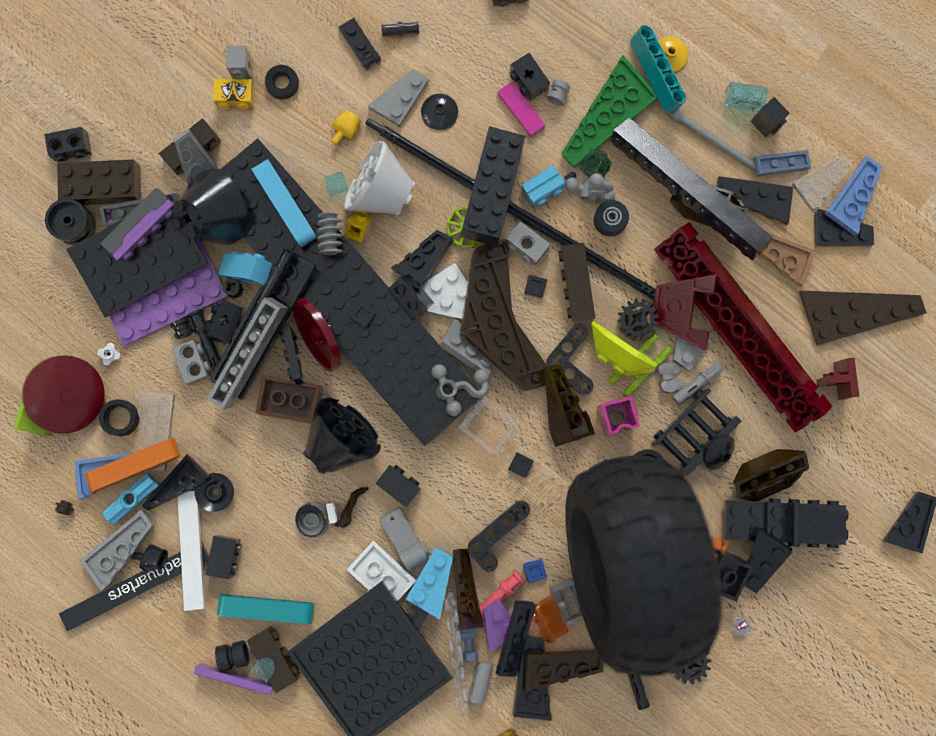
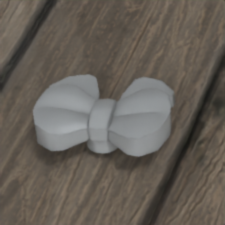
(666, 371)

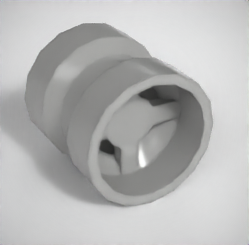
(558, 92)

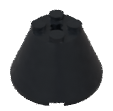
(211, 209)
(339, 437)

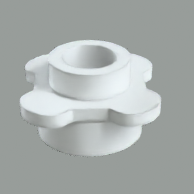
(114, 354)

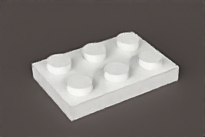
(377, 565)

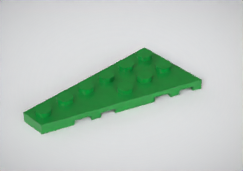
(620, 98)

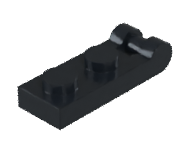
(359, 43)

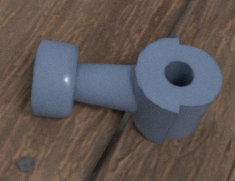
(467, 636)

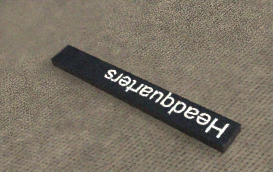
(123, 592)

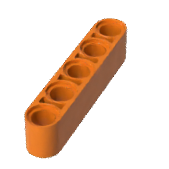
(132, 465)

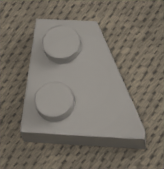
(686, 353)

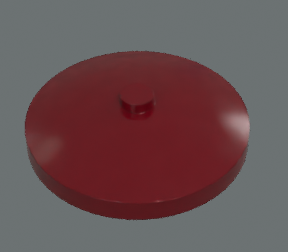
(317, 334)
(63, 394)

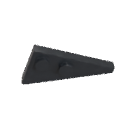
(183, 478)

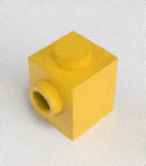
(358, 226)

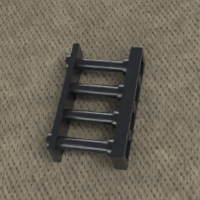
(689, 464)

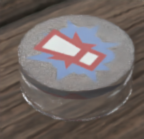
(740, 626)

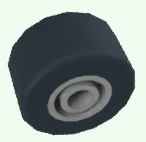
(608, 224)

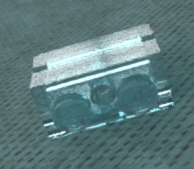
(745, 96)

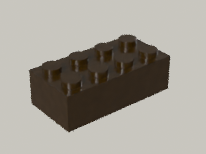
(99, 181)

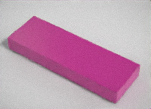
(521, 109)

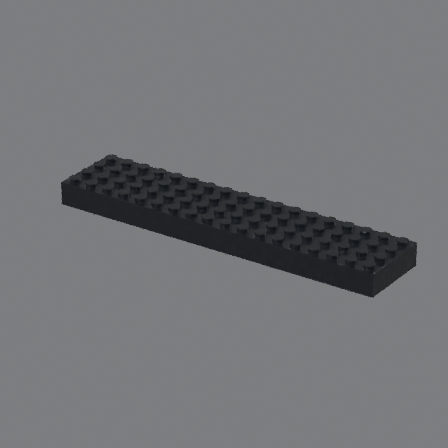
(394, 348)

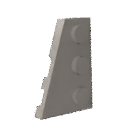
(400, 98)
(463, 349)

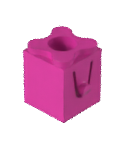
(629, 413)

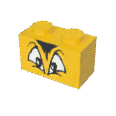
(234, 93)

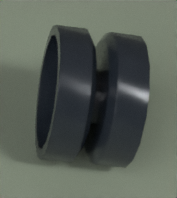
(69, 221)

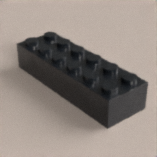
(493, 186)

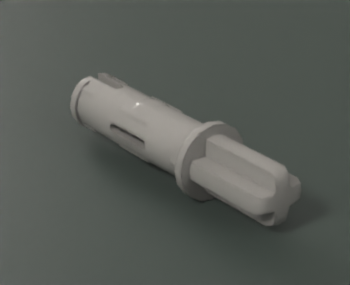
(698, 383)

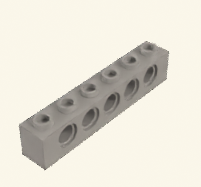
(247, 353)

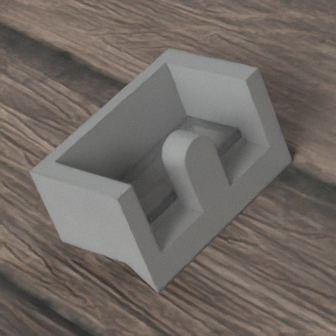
(567, 601)

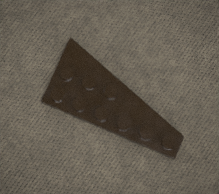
(848, 313)

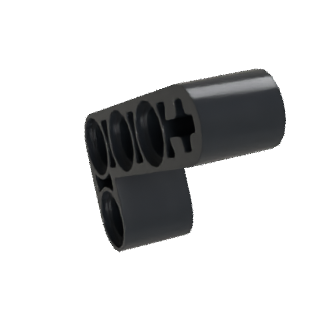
(501, 531)

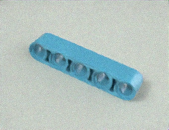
(284, 203)

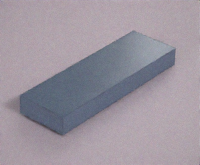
(781, 163)

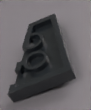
(425, 258)
(289, 337)
(913, 523)
(766, 557)

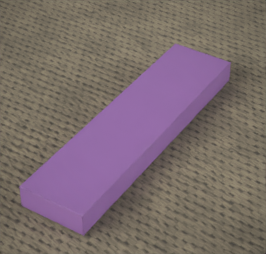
(233, 678)

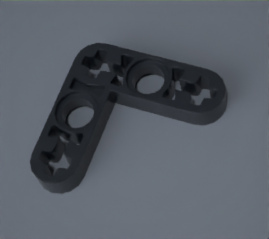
(565, 364)

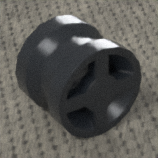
(181, 328)

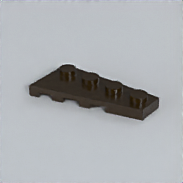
(467, 599)

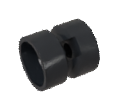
(228, 656)

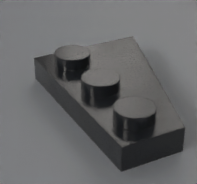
(832, 234)

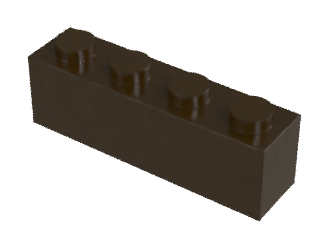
(578, 282)

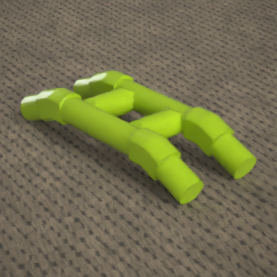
(640, 378)

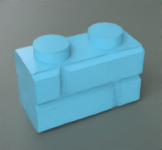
(543, 187)

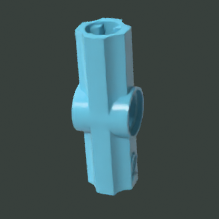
(121, 506)

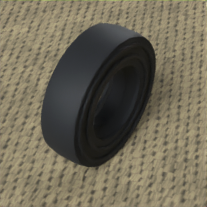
(281, 70)

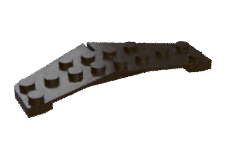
(490, 309)

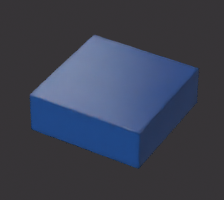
(534, 570)

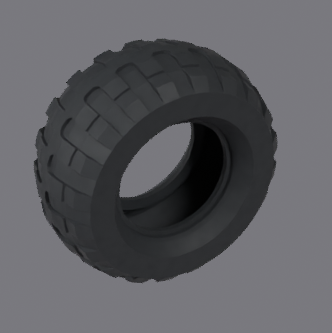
(643, 565)

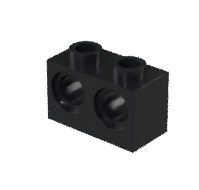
(68, 139)

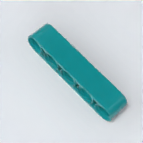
(658, 69)
(265, 609)

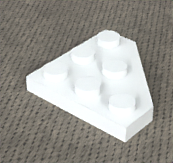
(447, 292)

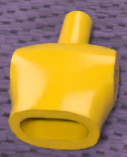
(345, 125)

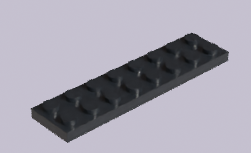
(286, 293)

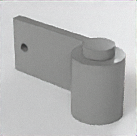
(404, 539)

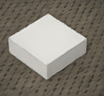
(332, 513)

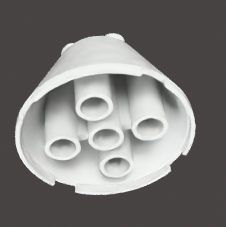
(381, 184)

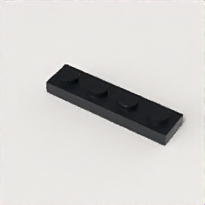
(515, 638)

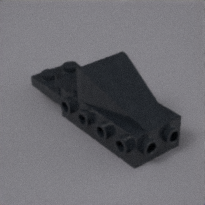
(788, 522)

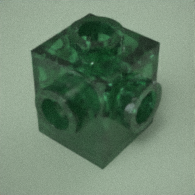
(595, 162)

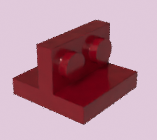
(844, 378)

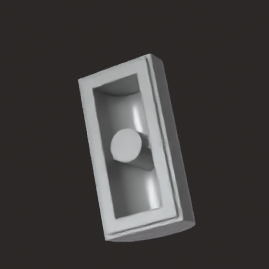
(480, 681)

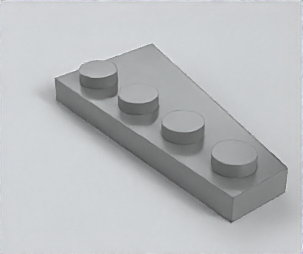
(115, 551)

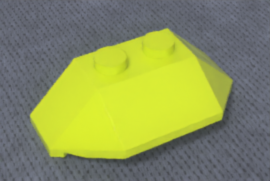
(619, 354)

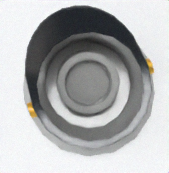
(312, 519)

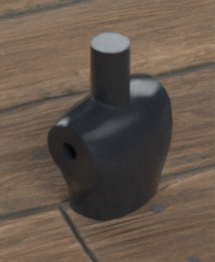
(152, 558)

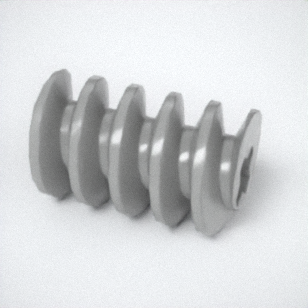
(329, 234)

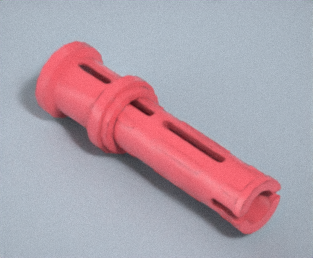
(506, 589)

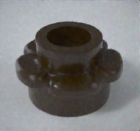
(64, 508)

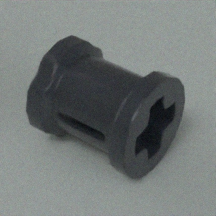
(226, 288)

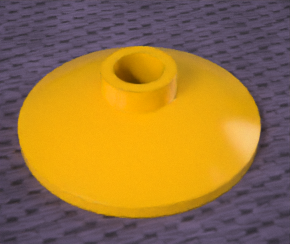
(680, 50)

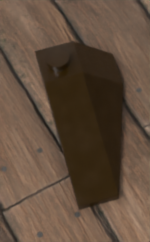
(565, 415)

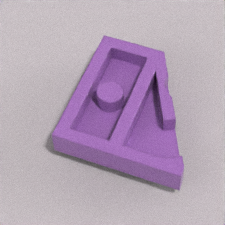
(496, 624)

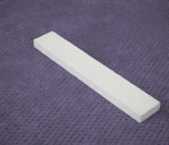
(191, 552)

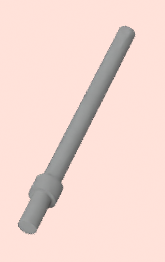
(678, 116)

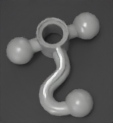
(592, 188)
(453, 407)

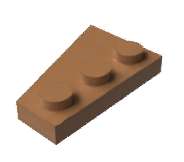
(789, 258)

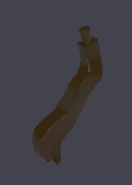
(345, 518)

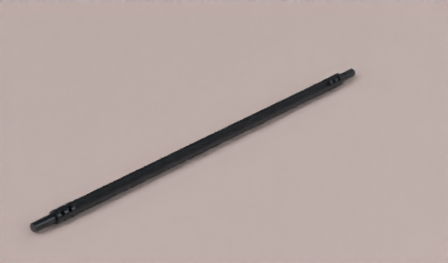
(513, 209)

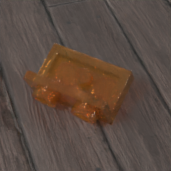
(549, 620)

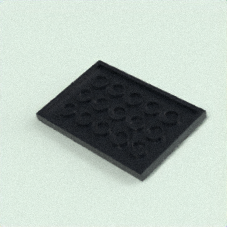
(152, 266)

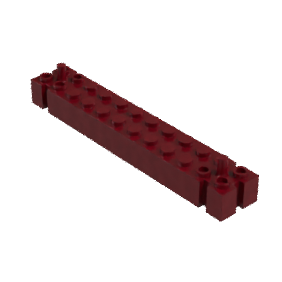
(745, 330)

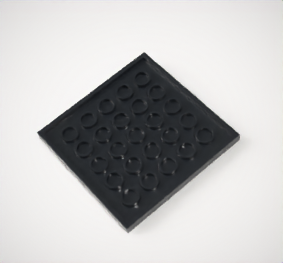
(370, 663)

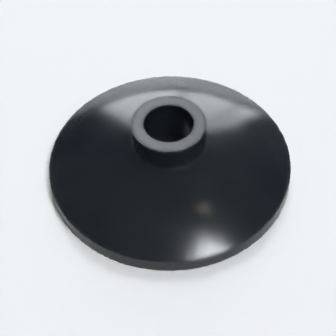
(443, 119)
(719, 452)
(205, 497)

